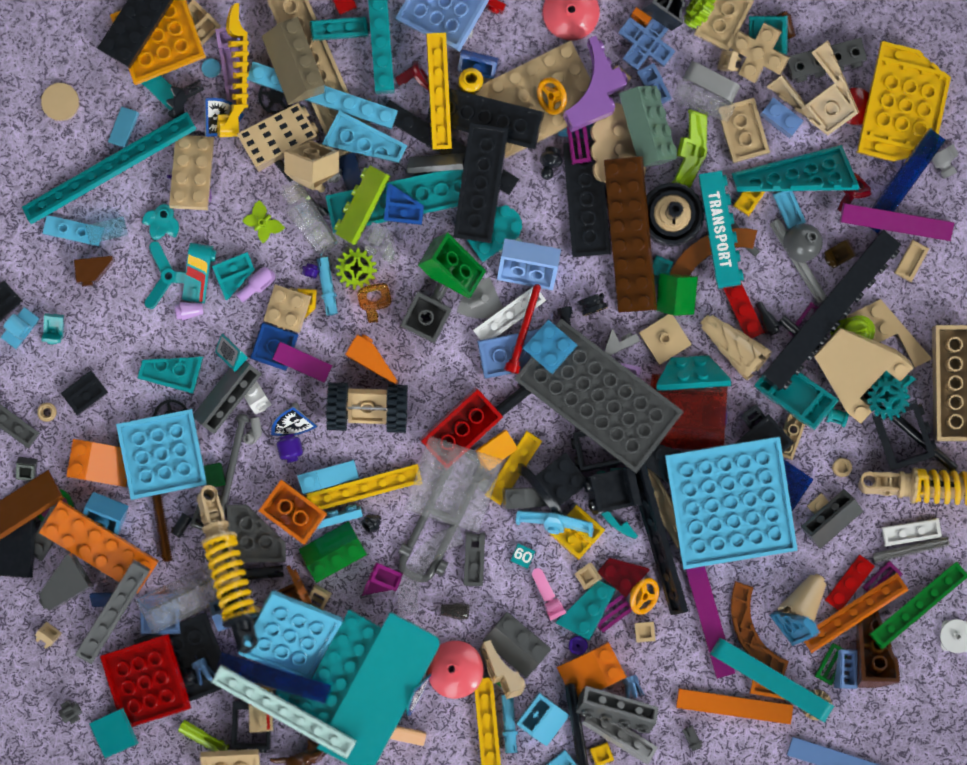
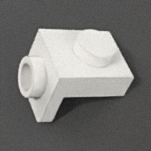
(257, 399)

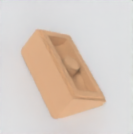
(409, 735)

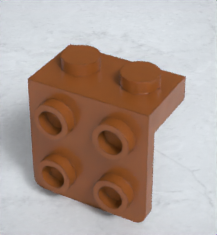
(296, 589)

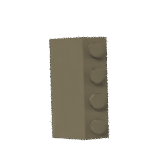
(293, 61)

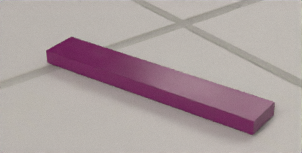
(896, 222)
(708, 616)

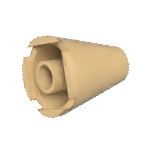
(805, 598)

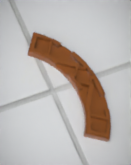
(701, 250)
(746, 632)

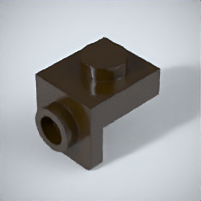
(839, 254)

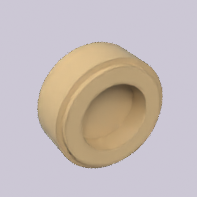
(842, 467)

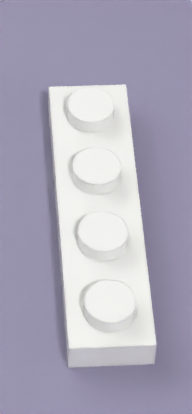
(506, 317)

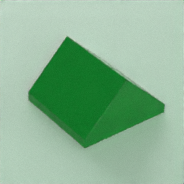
(676, 294)

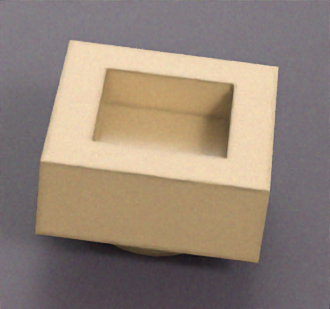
(818, 503)
(588, 576)
(644, 631)

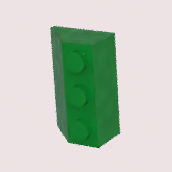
(332, 552)

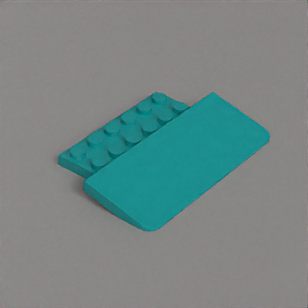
(371, 681)

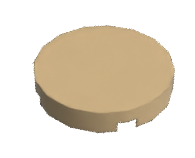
(60, 102)

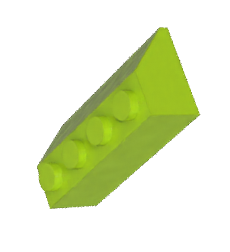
(362, 205)

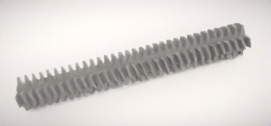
(914, 548)

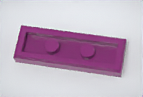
(302, 362)

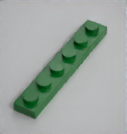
(919, 605)

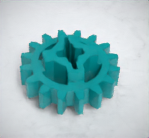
(896, 398)

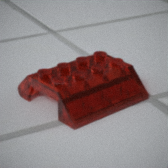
(703, 416)

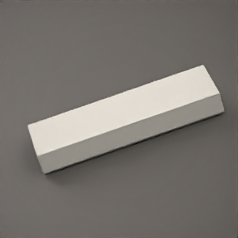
(911, 532)

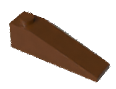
(875, 665)

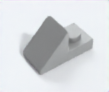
(614, 346)

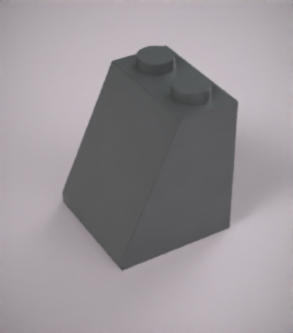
(65, 583)

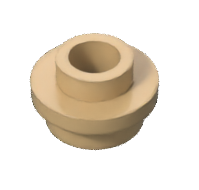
(40, 412)

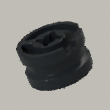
(592, 304)

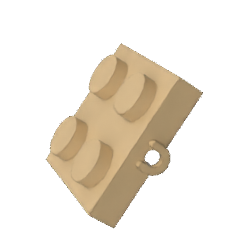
(287, 308)

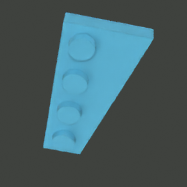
(357, 137)

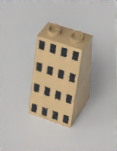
(271, 137)

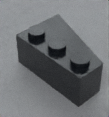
(665, 12)

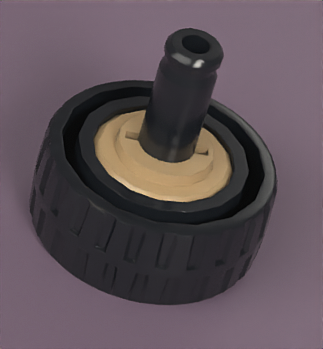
(674, 214)

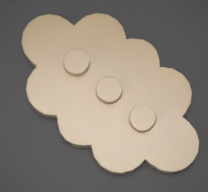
(611, 141)

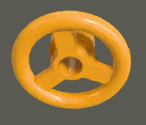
(553, 94)
(640, 595)

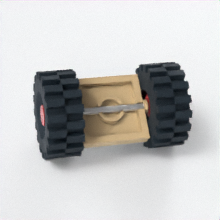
(366, 407)

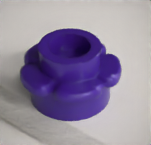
(310, 270)

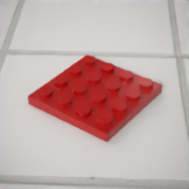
(146, 680)

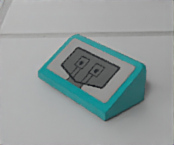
(230, 353)

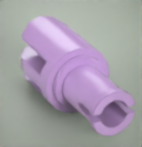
(257, 283)

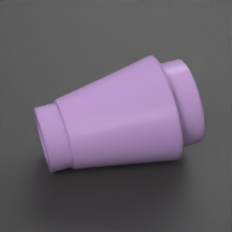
(187, 310)

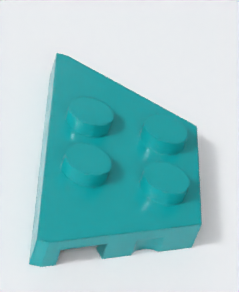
(692, 373)

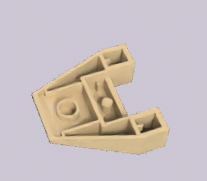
(855, 364)

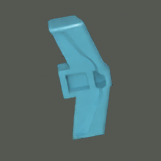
(554, 522)

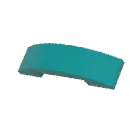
(625, 528)

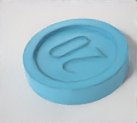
(211, 68)

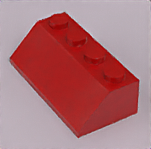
(465, 421)

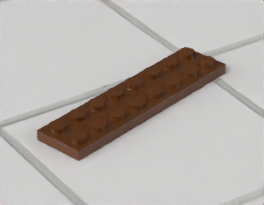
(630, 234)

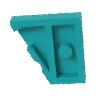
(233, 273)

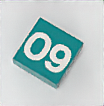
(522, 556)

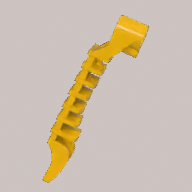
(229, 123)

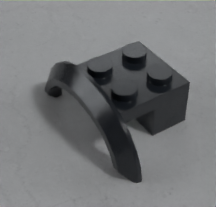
(555, 482)

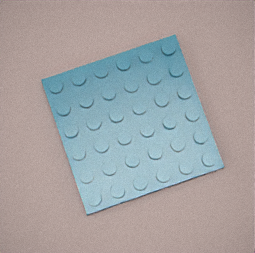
(731, 502)

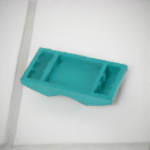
(801, 399)

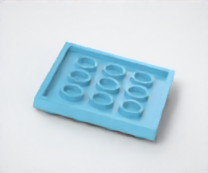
(161, 454)
(292, 634)

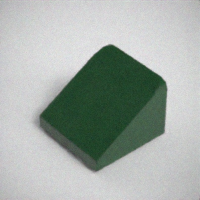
(214, 474)

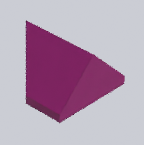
(382, 579)

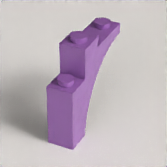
(604, 82)

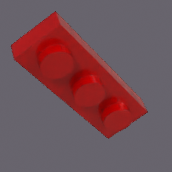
(743, 311)
(849, 582)

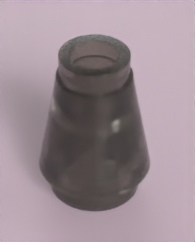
(456, 610)

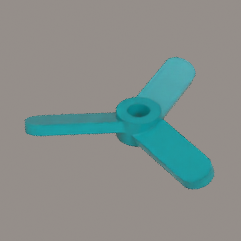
(164, 268)

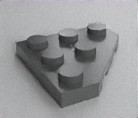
(254, 537)

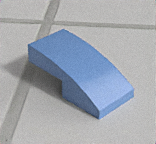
(651, 77)

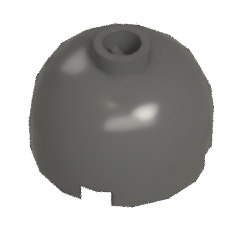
(803, 242)

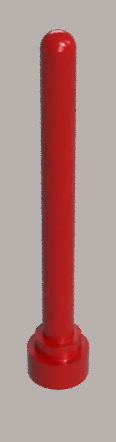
(513, 364)

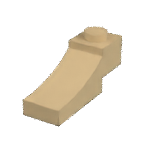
(511, 682)

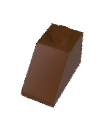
(91, 269)

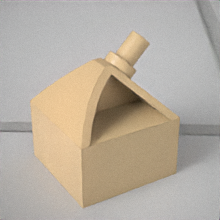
(311, 164)

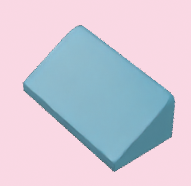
(123, 127)

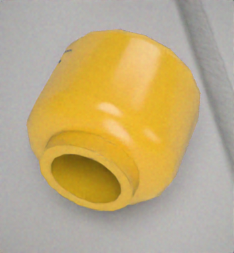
(465, 79)

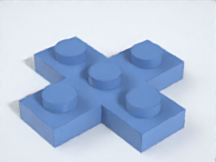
(645, 43)

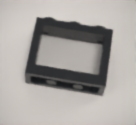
(924, 428)

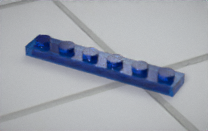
(909, 172)
(277, 678)

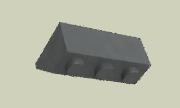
(517, 644)

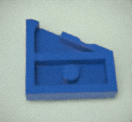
(402, 207)

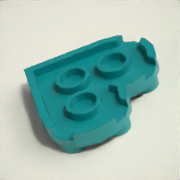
(507, 226)

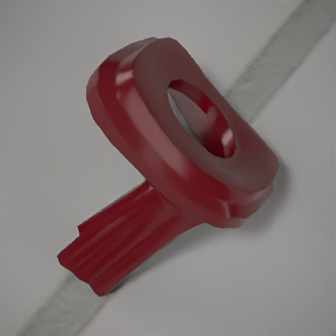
(414, 71)
(865, 191)

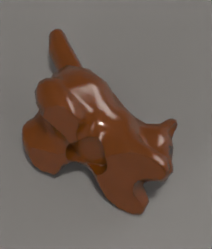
(309, 756)

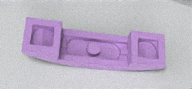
(227, 62)

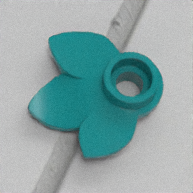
(161, 225)

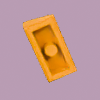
(499, 446)

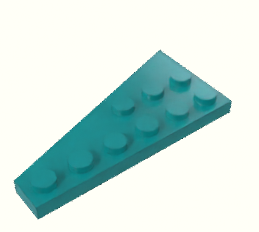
(808, 172)

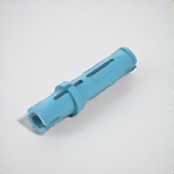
(327, 286)
(509, 725)

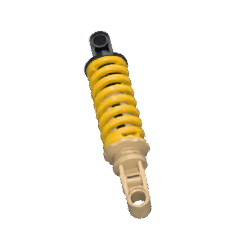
(918, 485)
(226, 571)

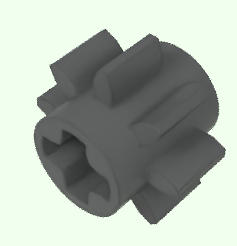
(70, 712)

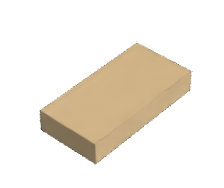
(911, 261)

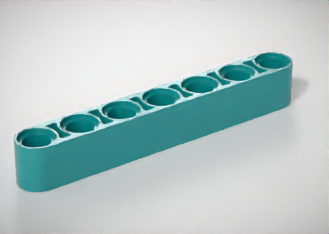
(772, 680)

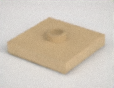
(665, 339)

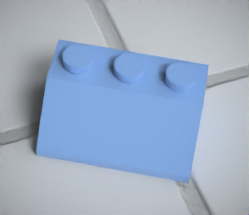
(528, 264)

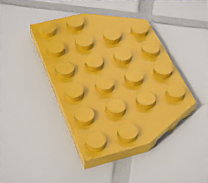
(902, 102)

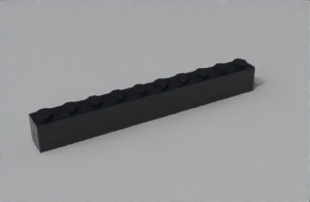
(831, 310)

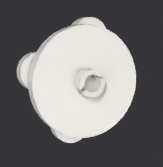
(954, 636)

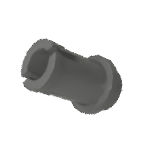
(692, 738)

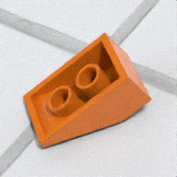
(366, 354)
(97, 463)
(292, 512)
(593, 669)

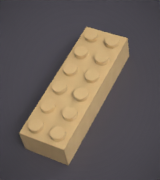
(949, 383)

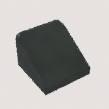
(26, 468)

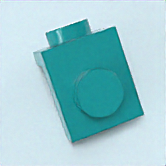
(53, 328)

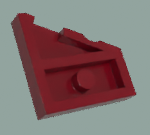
(622, 575)

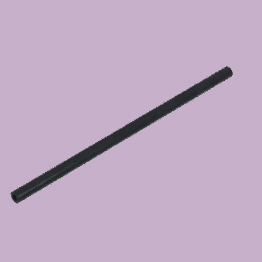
(901, 422)

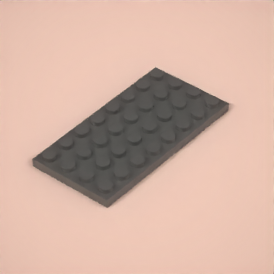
(603, 400)

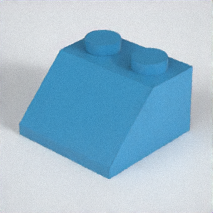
(106, 512)

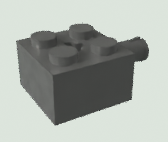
(426, 305)

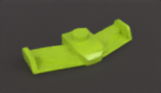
(692, 149)

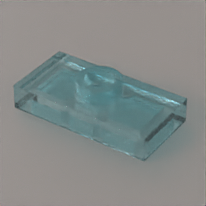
(106, 230)

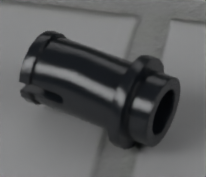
(181, 525)

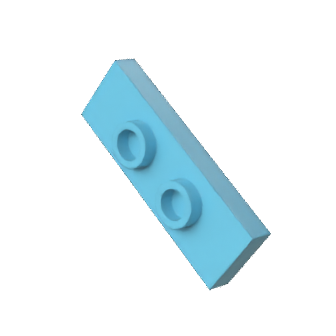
(67, 230)

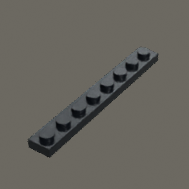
(422, 132)
(659, 544)

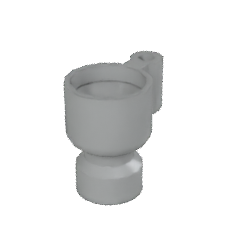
(943, 160)

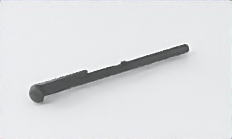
(242, 419)

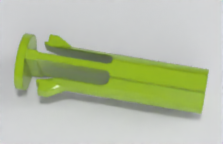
(202, 737)

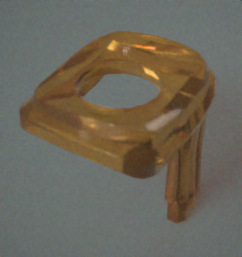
(371, 306)

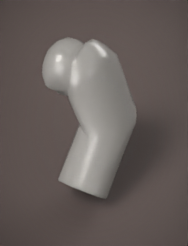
(255, 433)

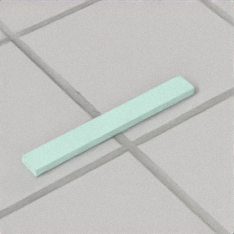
(284, 711)

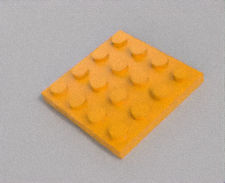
(170, 46)

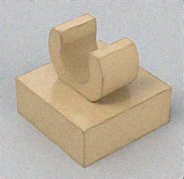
(728, 61)
(48, 634)

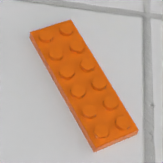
(93, 542)

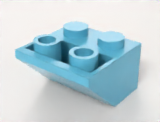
(542, 719)

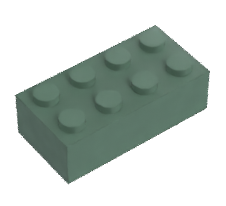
(648, 125)

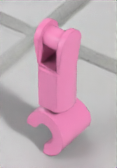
(553, 606)

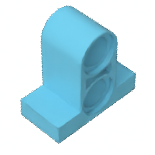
(19, 327)

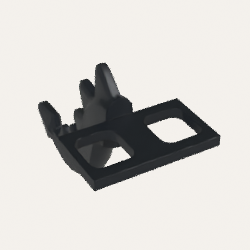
(181, 97)

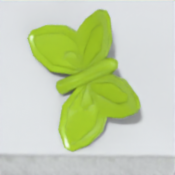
(261, 222)

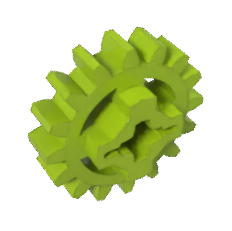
(698, 12)
(347, 268)

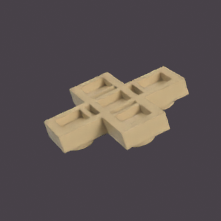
(759, 52)

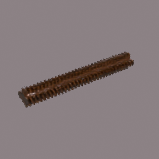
(162, 532)

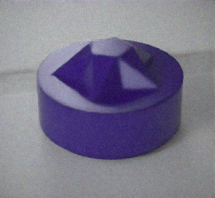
(578, 645)

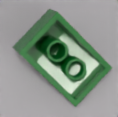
(452, 265)

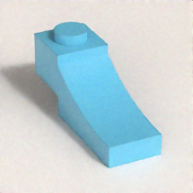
(328, 477)

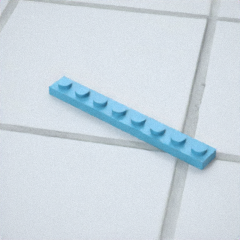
(331, 98)

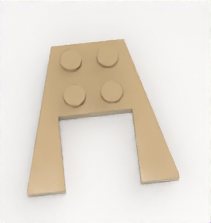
(830, 107)
(888, 325)

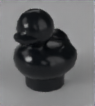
(550, 159)

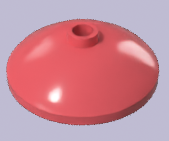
(570, 25)
(467, 673)

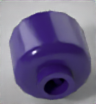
(289, 448)

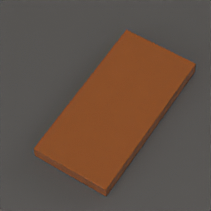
(28, 502)

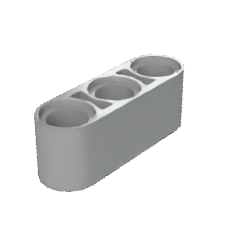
(711, 81)

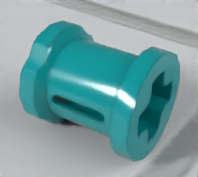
(838, 417)

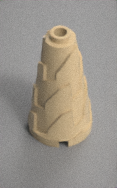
(740, 350)

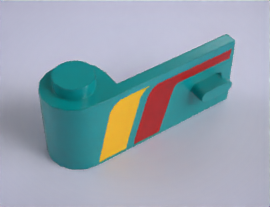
(197, 272)

